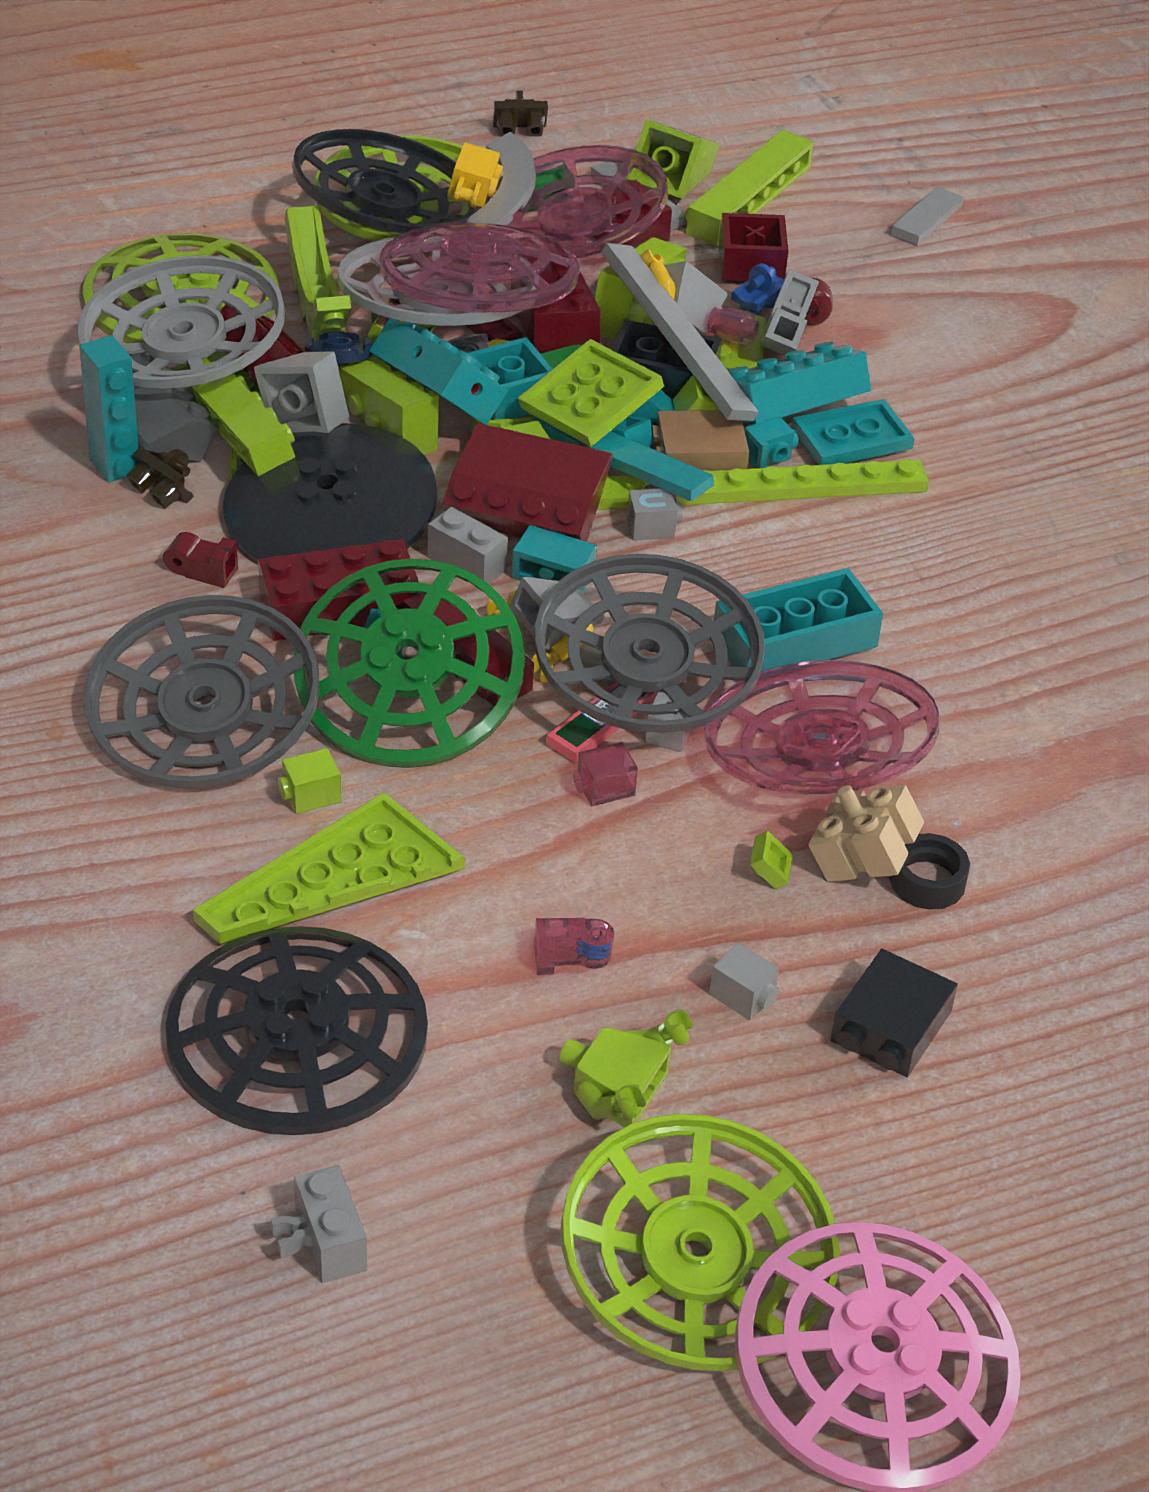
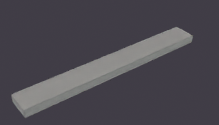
(680, 333)

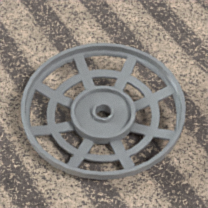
(411, 309)
(187, 330)

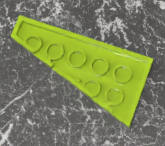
(349, 861)

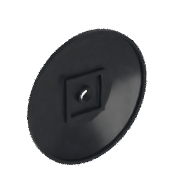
(378, 494)

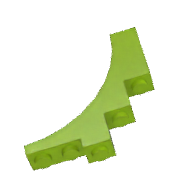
(312, 274)

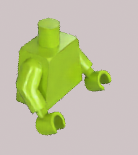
(624, 1067)

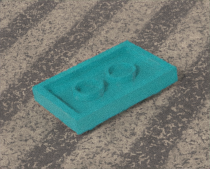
(853, 433)

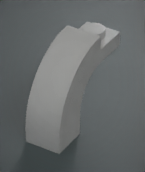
(789, 313)

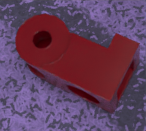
(202, 559)

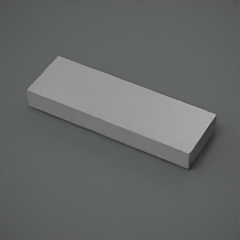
(927, 216)

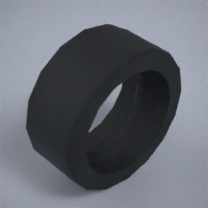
(930, 893)

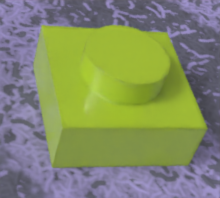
(771, 860)

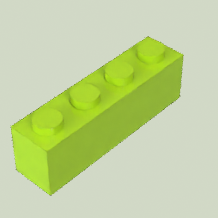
(246, 423)

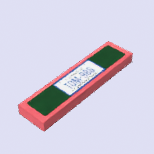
(584, 732)

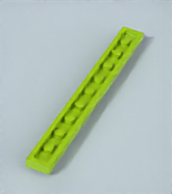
(788, 483)

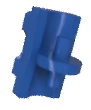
(759, 290)

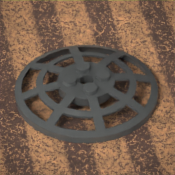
(655, 634)
(196, 680)

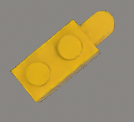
(475, 175)

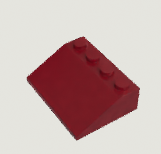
(526, 481)

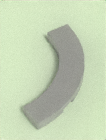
(516, 184)

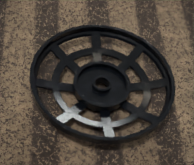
(382, 190)
(296, 1039)

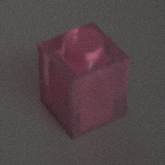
(606, 774)

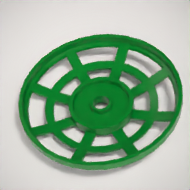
(413, 676)

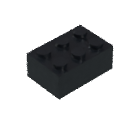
(650, 349)

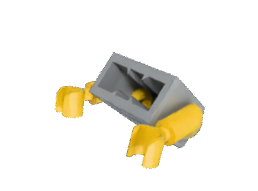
(688, 288)
(525, 605)

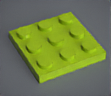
(590, 392)

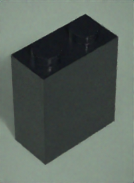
(893, 1012)

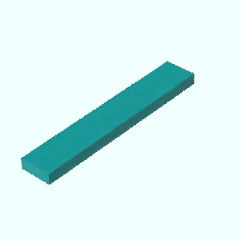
(644, 463)

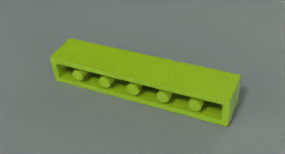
(750, 184)

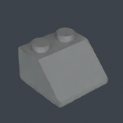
(304, 391)

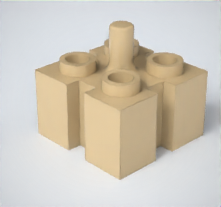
(866, 832)

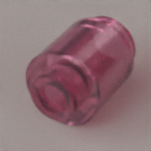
(733, 324)

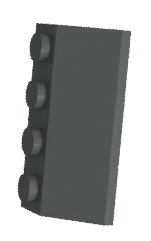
(171, 418)

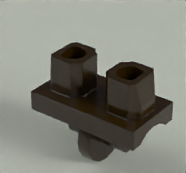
(520, 113)
(166, 472)

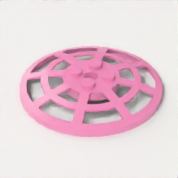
(869, 1371)

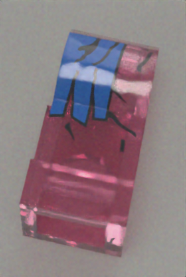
(572, 943)

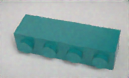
(109, 407)

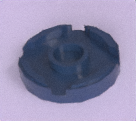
(346, 345)

